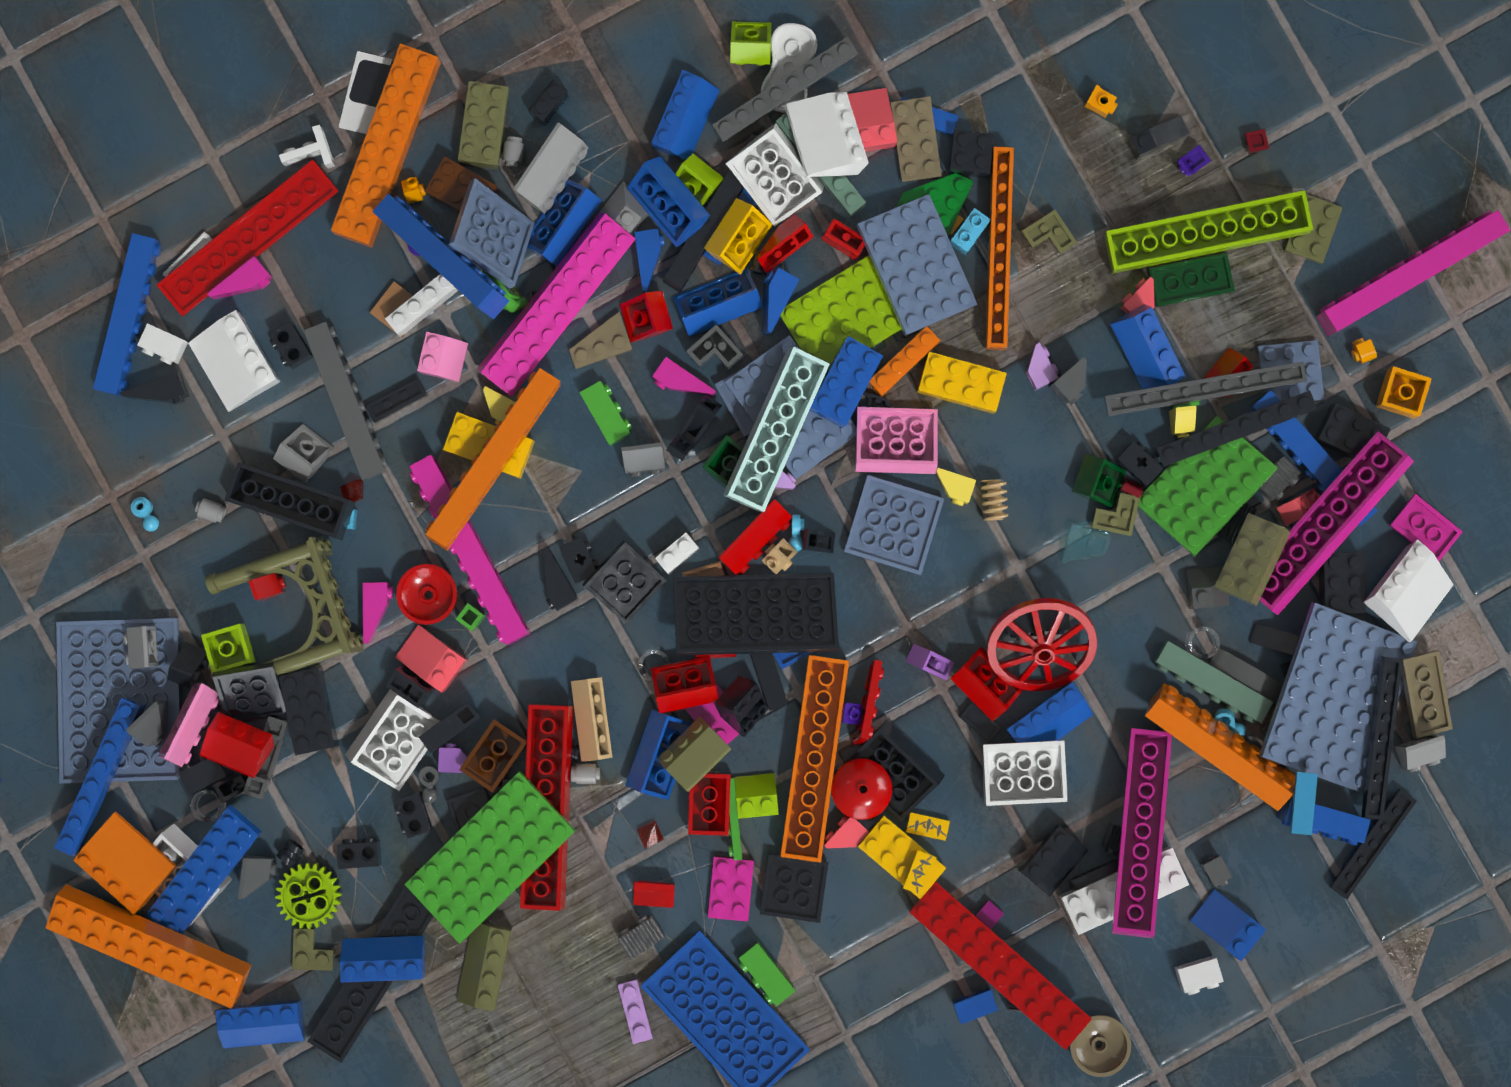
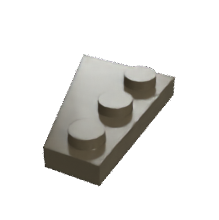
(602, 343)

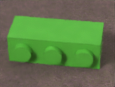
(606, 412)
(766, 974)

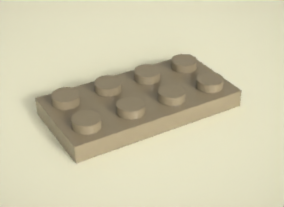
(916, 139)
(1426, 694)

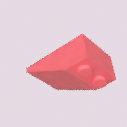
(874, 119)
(431, 658)

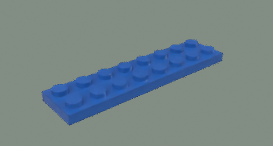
(204, 871)

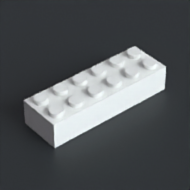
(1095, 902)

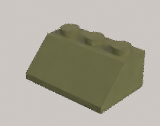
(694, 754)

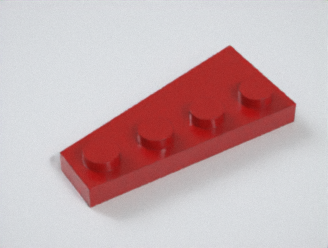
(865, 729)

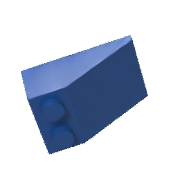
(776, 293)
(1227, 925)

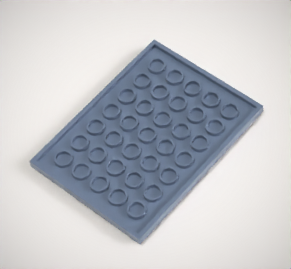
(93, 681)
(1330, 697)

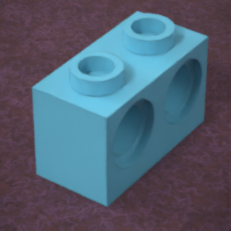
(970, 231)

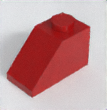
(267, 586)

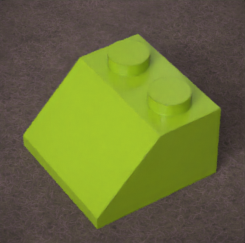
(750, 43)
(699, 178)
(756, 795)

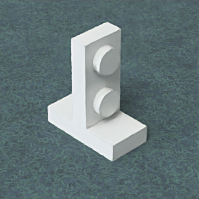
(310, 150)

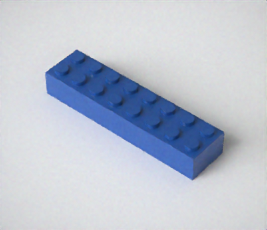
(441, 256)

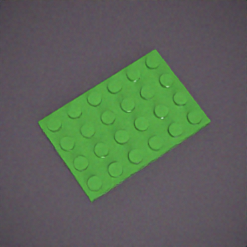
(1205, 491)

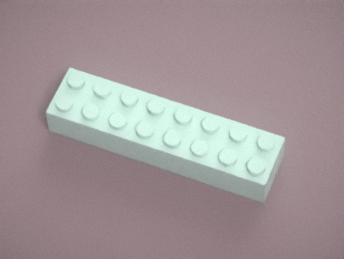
(776, 429)

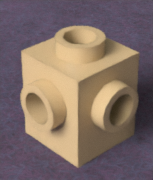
(779, 556)

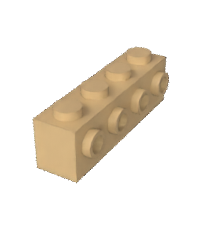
(591, 719)

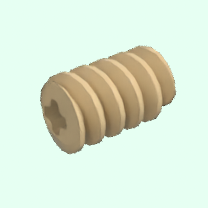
(995, 500)

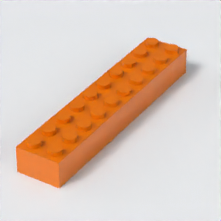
(386, 144)
(814, 758)
(148, 946)

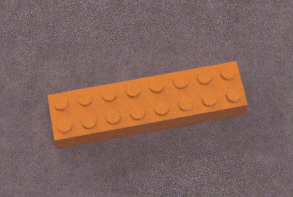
(1220, 746)

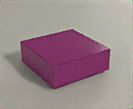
(989, 914)

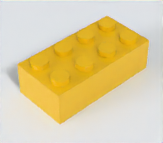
(961, 382)
(470, 434)
(895, 851)

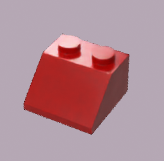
(646, 316)

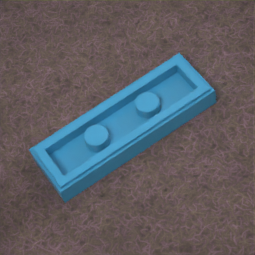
(1303, 803)

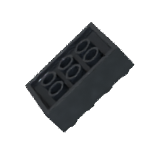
(909, 769)

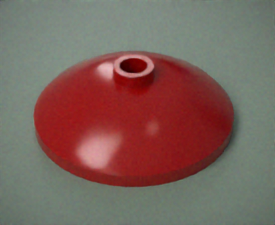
(412, 591)
(847, 784)

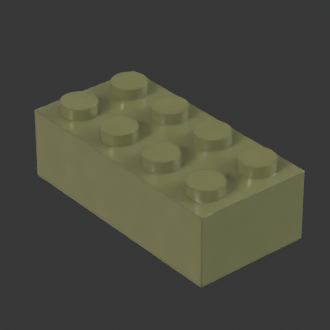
(483, 125)
(1252, 559)

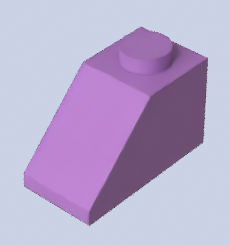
(929, 661)
(451, 758)

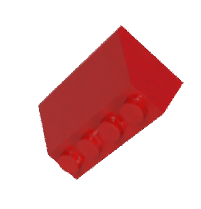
(755, 537)

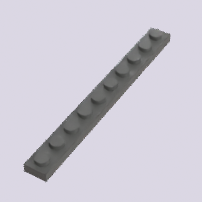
(1205, 389)

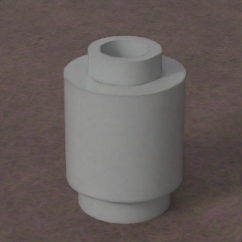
(513, 151)
(210, 510)
(585, 773)

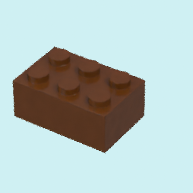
(451, 183)

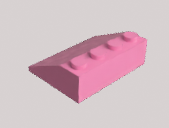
(896, 440)
(188, 724)

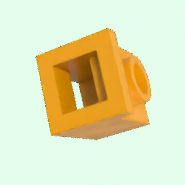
(1096, 106)

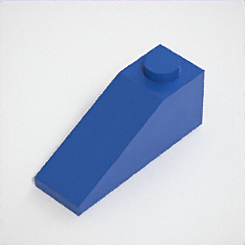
(648, 251)

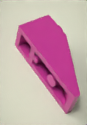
(245, 279)
(678, 379)
(375, 603)

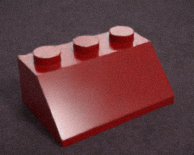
(684, 684)
(984, 686)
(236, 745)
(710, 805)

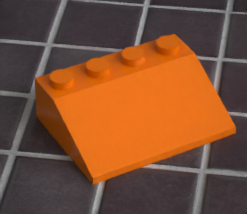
(125, 863)

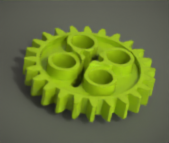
(303, 878)

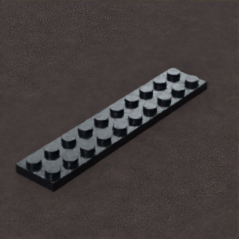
(359, 1000)

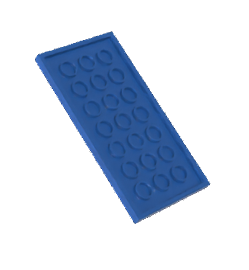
(724, 1015)

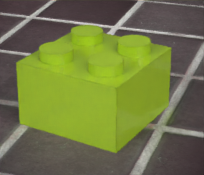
(228, 648)

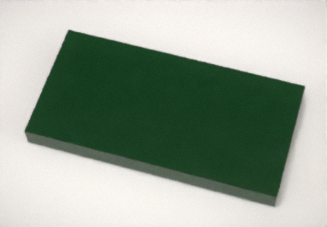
(1191, 280)

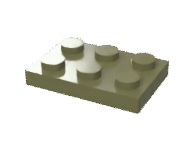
(1316, 243)

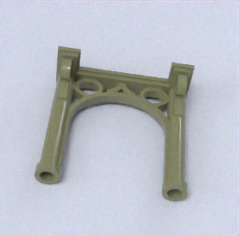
(318, 549)

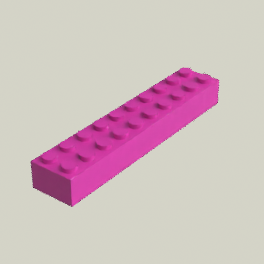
(1413, 272)
(556, 304)
(1334, 518)
(472, 556)
(1142, 833)

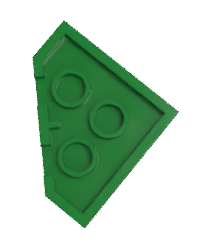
(947, 196)

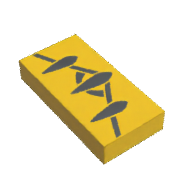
(927, 826)
(919, 872)

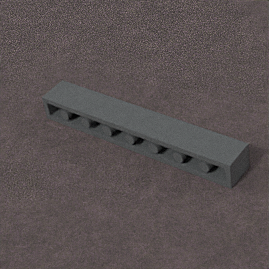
(785, 89)
(345, 401)

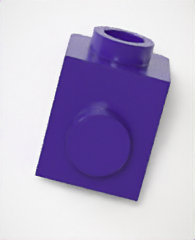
(1193, 161)
(851, 713)

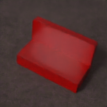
(1230, 363)
(654, 894)

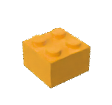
(1403, 392)

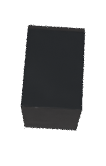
(818, 541)
(230, 787)

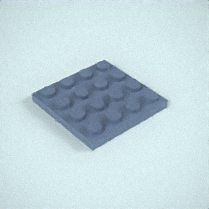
(491, 233)
(894, 525)

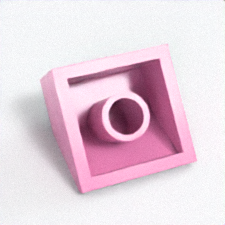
(442, 357)

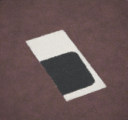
(364, 91)

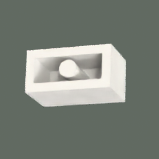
(163, 344)
(677, 553)
(1199, 974)

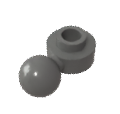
(429, 794)

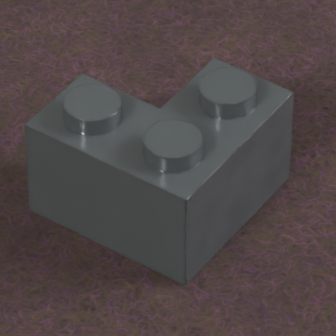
(714, 344)

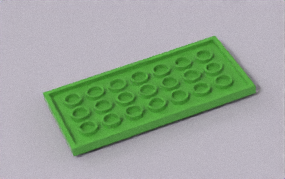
(490, 857)

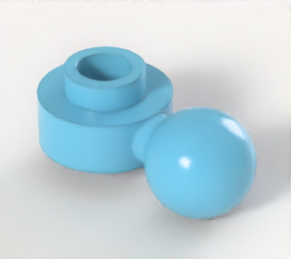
(150, 522)
(797, 526)
(1230, 721)

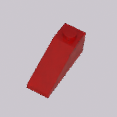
(784, 242)

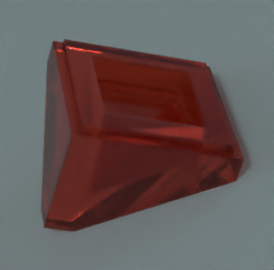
(353, 490)
(650, 834)

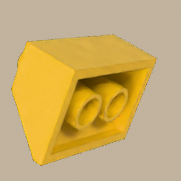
(738, 235)

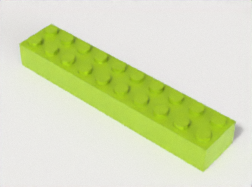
(1208, 232)

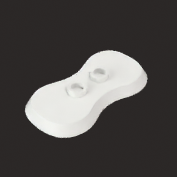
(791, 48)

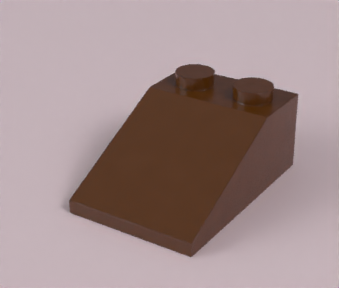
(493, 756)

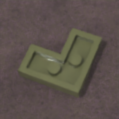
(1050, 227)
(1119, 521)
(306, 956)

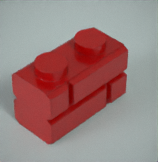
(843, 239)

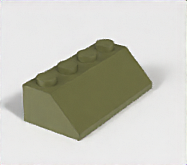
(484, 966)

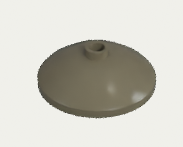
(1108, 1057)

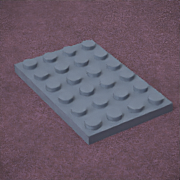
(916, 264)
(817, 436)

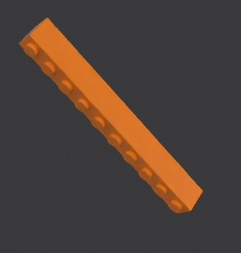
(999, 248)
(493, 459)

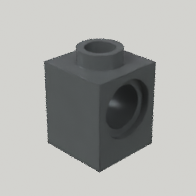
(1216, 871)

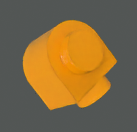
(413, 190)
(1363, 350)

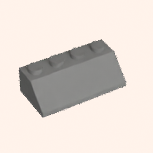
(551, 168)

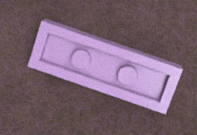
(635, 1011)

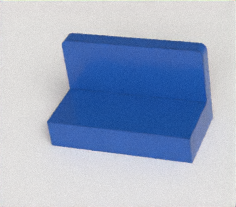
(975, 1005)

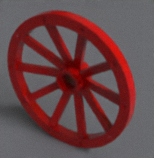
(1043, 649)

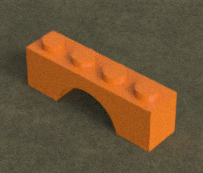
(904, 361)

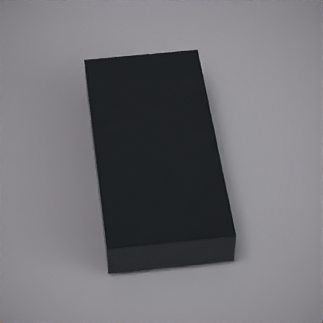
(979, 722)

